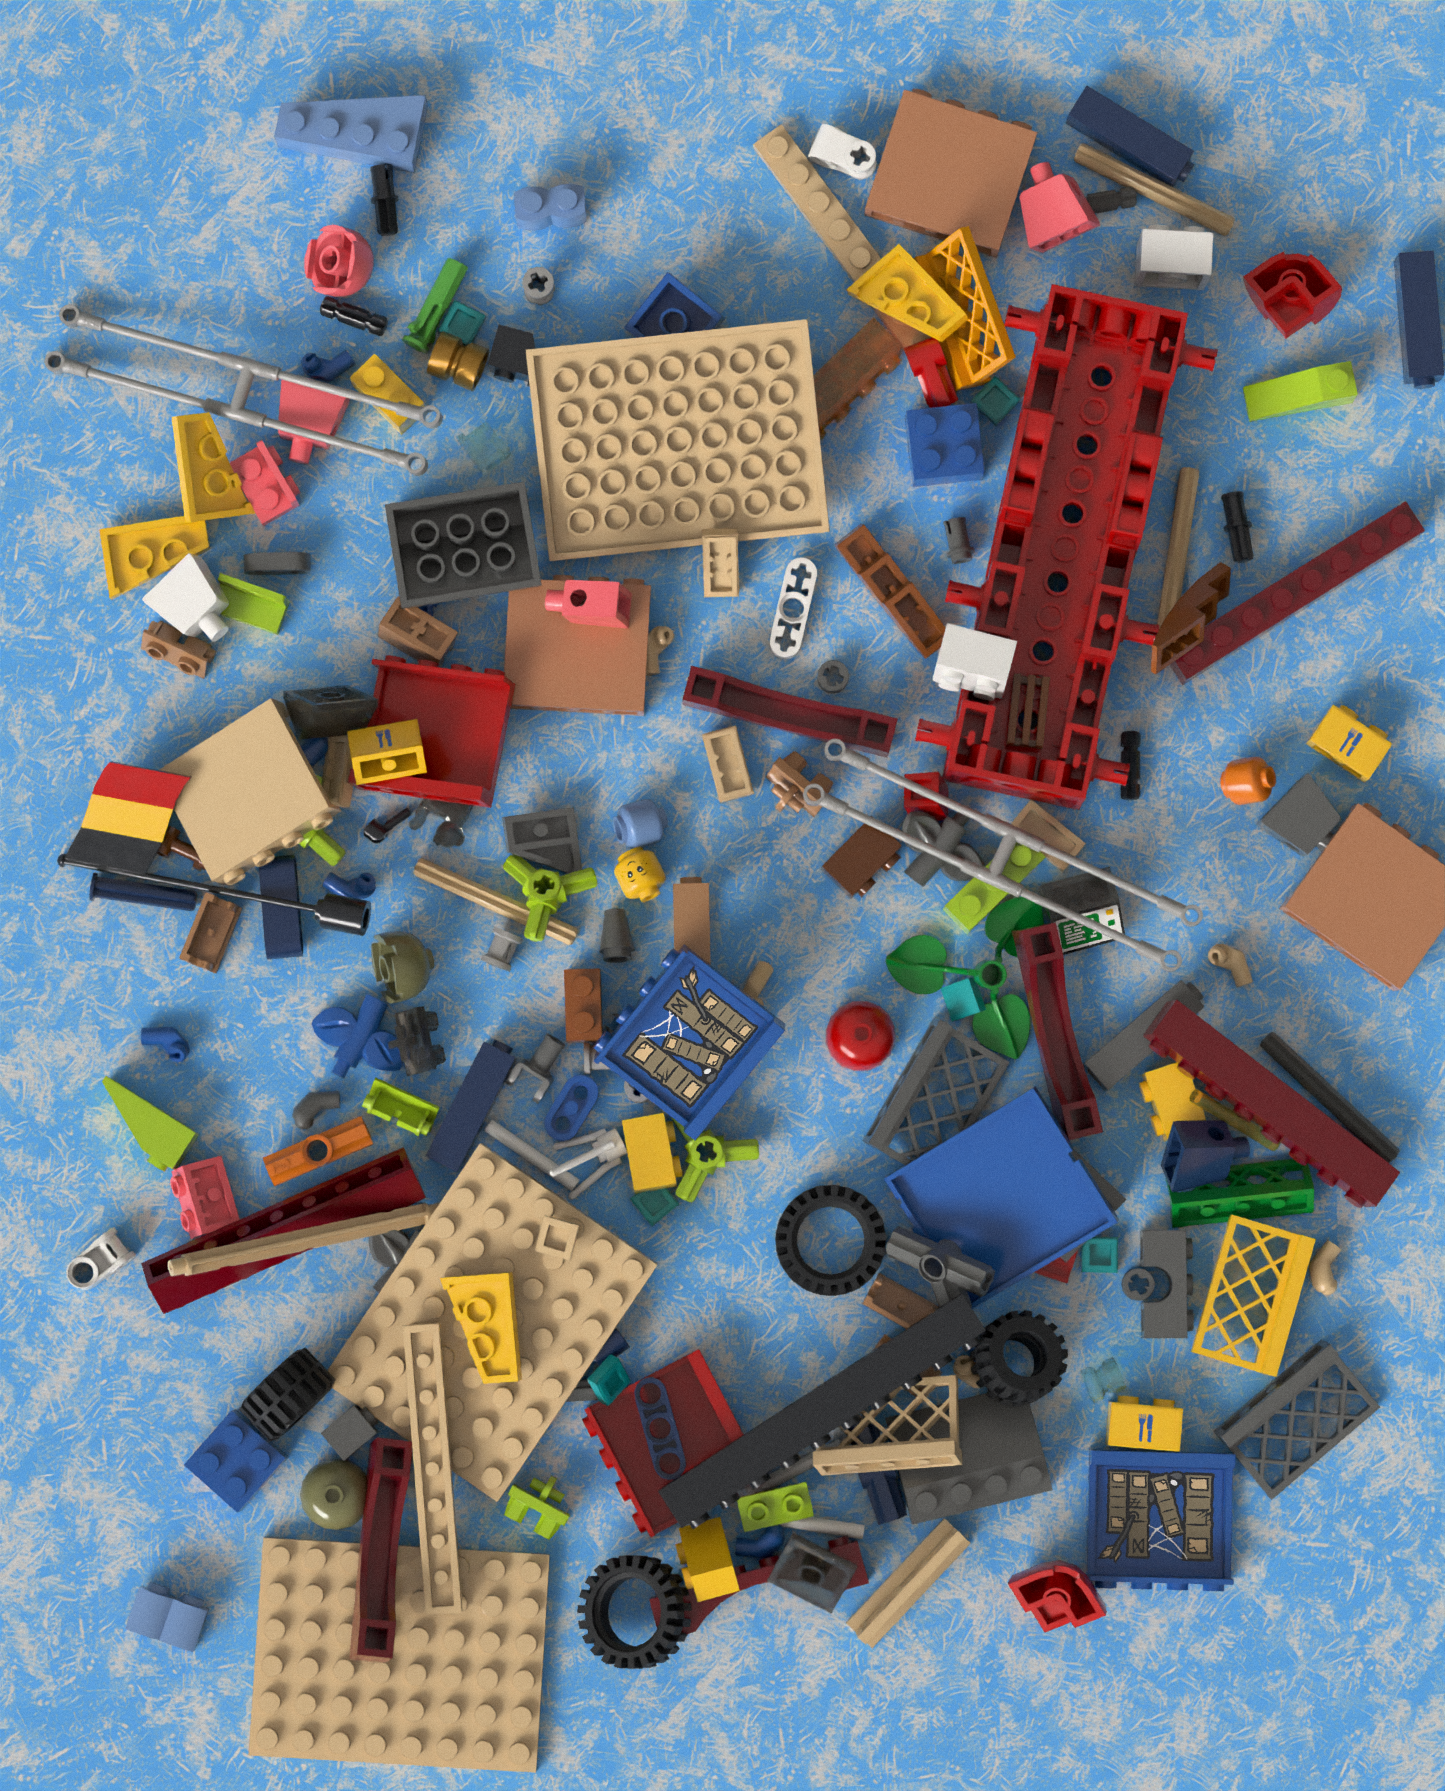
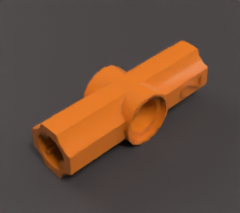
(296, 1159)

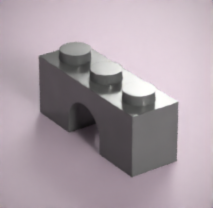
(1169, 1253)

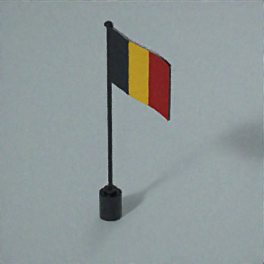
(129, 824)

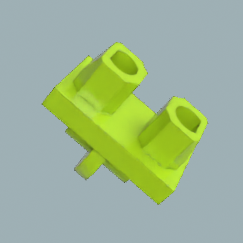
(551, 1516)

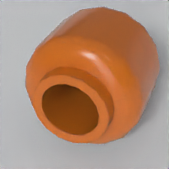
(1247, 780)

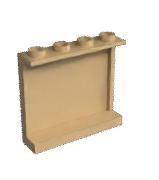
(249, 794)

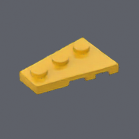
(908, 294)
(205, 474)
(148, 549)
(489, 1321)

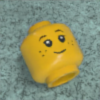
(639, 874)

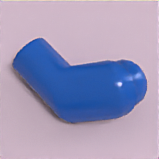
(325, 369)
(169, 1039)
(764, 1545)

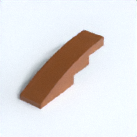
(892, 590)
(1186, 621)

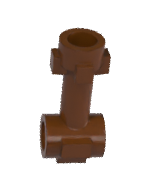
(173, 844)

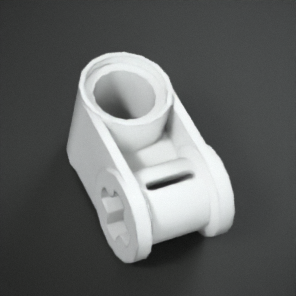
(838, 152)
(101, 1259)

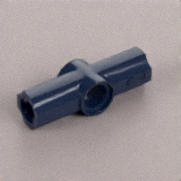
(880, 1485)

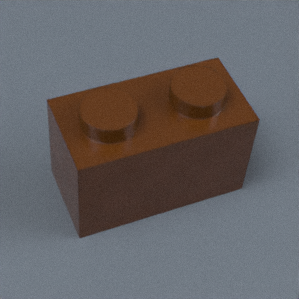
(861, 859)

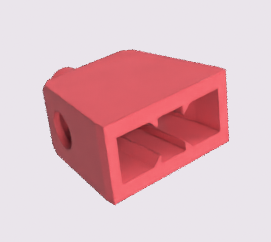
(1054, 209)
(310, 410)
(605, 603)

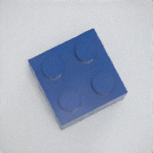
(673, 310)
(944, 445)
(236, 1460)

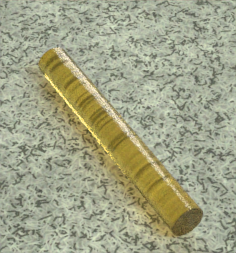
(1228, 1116)

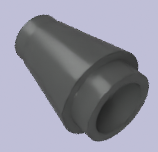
(616, 937)

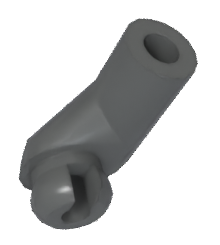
(311, 1104)

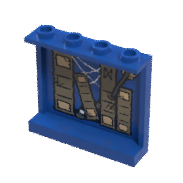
(689, 1040)
(1160, 1518)

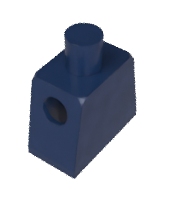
(1200, 1153)

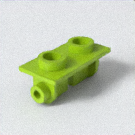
(412, 1111)
(775, 1506)

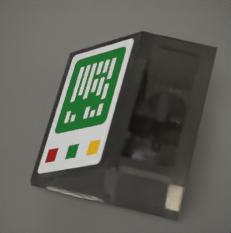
(1090, 898)

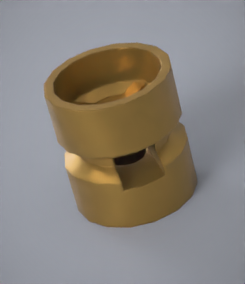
(459, 361)

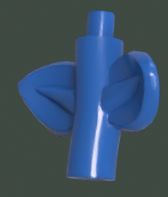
(358, 1037)

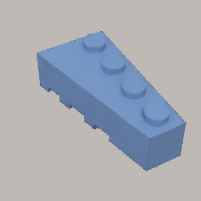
(356, 129)

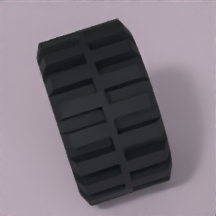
(1041, 1343)
(287, 1394)

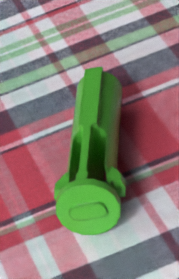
(435, 305)

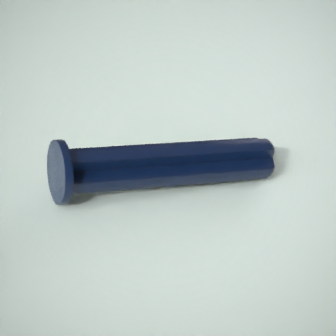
(142, 893)

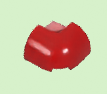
(1292, 291)
(1057, 1594)

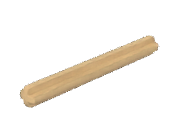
(1154, 189)
(1178, 541)
(489, 899)

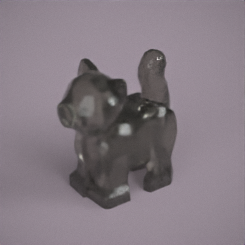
(454, 815)

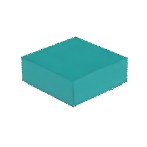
(462, 322)
(995, 400)
(963, 999)
(654, 1204)
(1100, 1255)
(609, 1380)

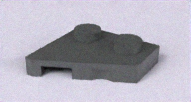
(545, 838)

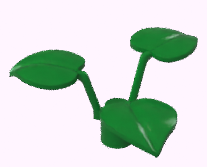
(1006, 1021)

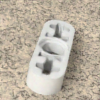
(790, 581)

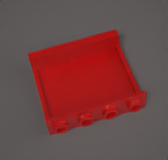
(459, 723)
(702, 1424)

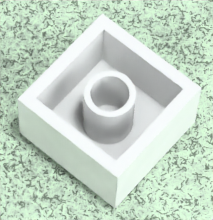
(1173, 258)
(974, 662)

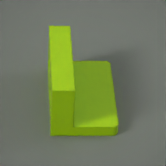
(253, 604)

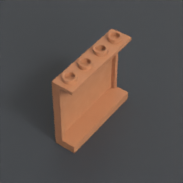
(950, 170)
(575, 664)
(1373, 896)

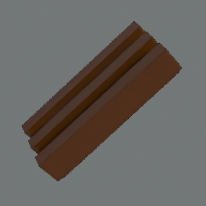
(1031, 681)

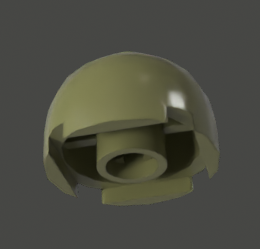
(402, 964)
(334, 1493)

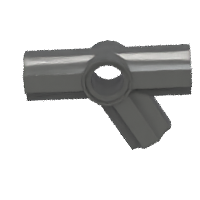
(941, 1265)

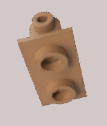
(162, 643)

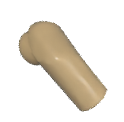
(1232, 960)
(758, 980)

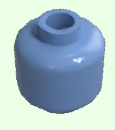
(639, 823)

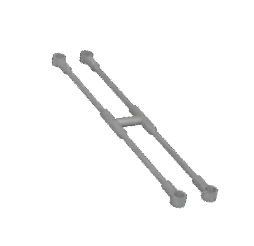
(236, 409)
(993, 874)

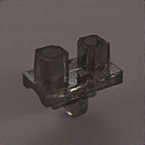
(415, 1042)

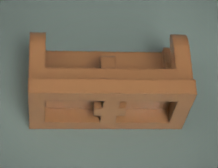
(417, 633)
(210, 933)
(897, 1302)

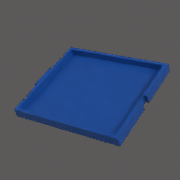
(1005, 1192)

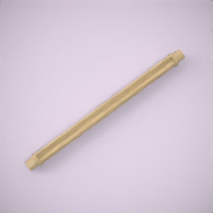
(301, 1239)

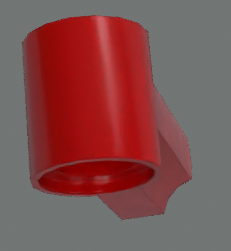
(929, 366)

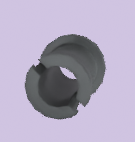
(958, 540)

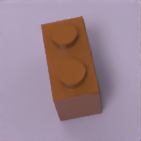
(583, 1005)

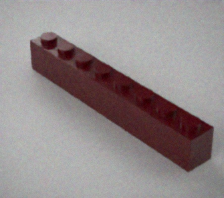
(1300, 590)
(1270, 1104)
(366, 1190)

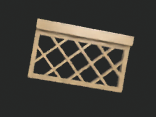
(896, 1454)
(907, 1583)

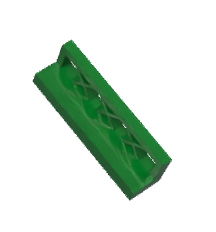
(1244, 1199)

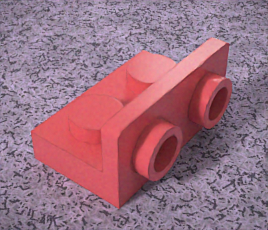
(264, 483)
(204, 1196)

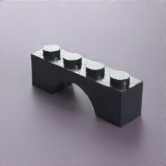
(509, 354)

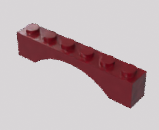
(788, 713)
(1045, 988)
(376, 1575)
(759, 1575)

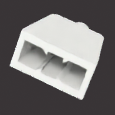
(190, 599)

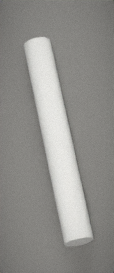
(530, 1154)
(827, 1526)

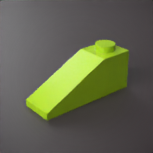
(1301, 392)
(155, 1131)

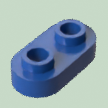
(573, 1109)

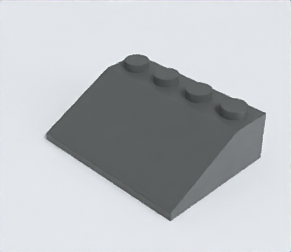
(463, 545)
(998, 1460)

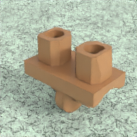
(791, 784)

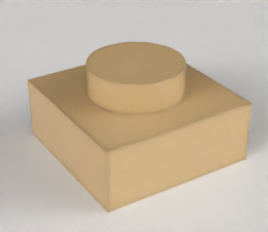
(557, 1237)

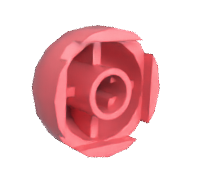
(338, 261)

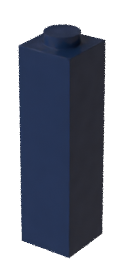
(1130, 137)
(1419, 318)
(472, 1105)

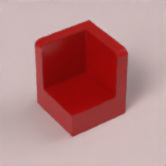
(917, 802)

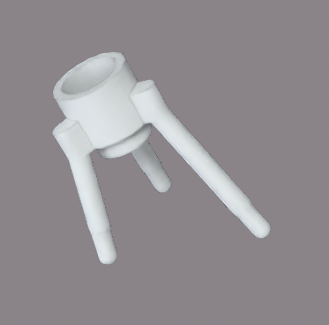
(607, 1147)

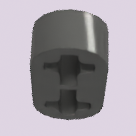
(277, 563)

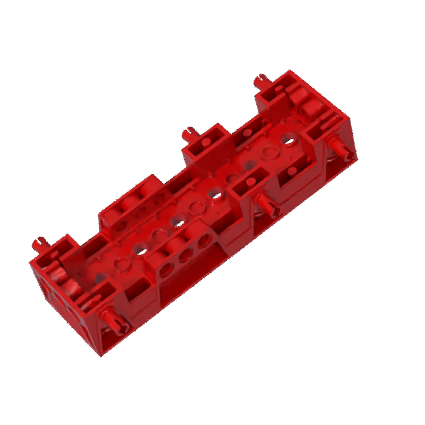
(1032, 540)

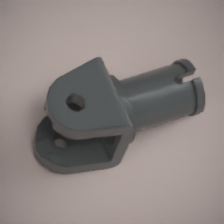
(539, 1065)

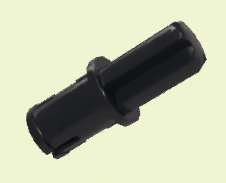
(384, 199)
(1237, 526)

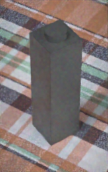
(1130, 1045)

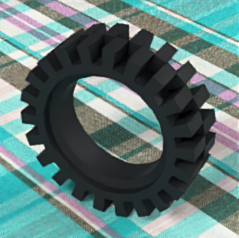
(856, 1205)
(597, 1605)

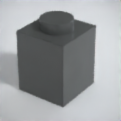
(351, 1431)

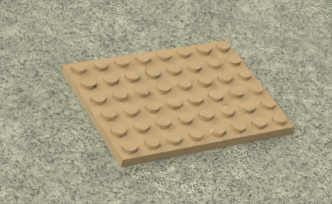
(677, 439)
(562, 1316)
(457, 1683)

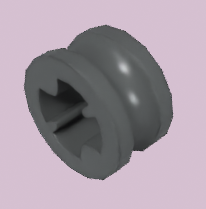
(843, 673)
(1141, 1273)

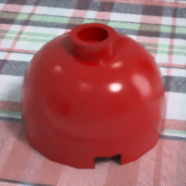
(860, 1036)

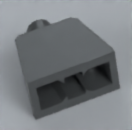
(1301, 818)

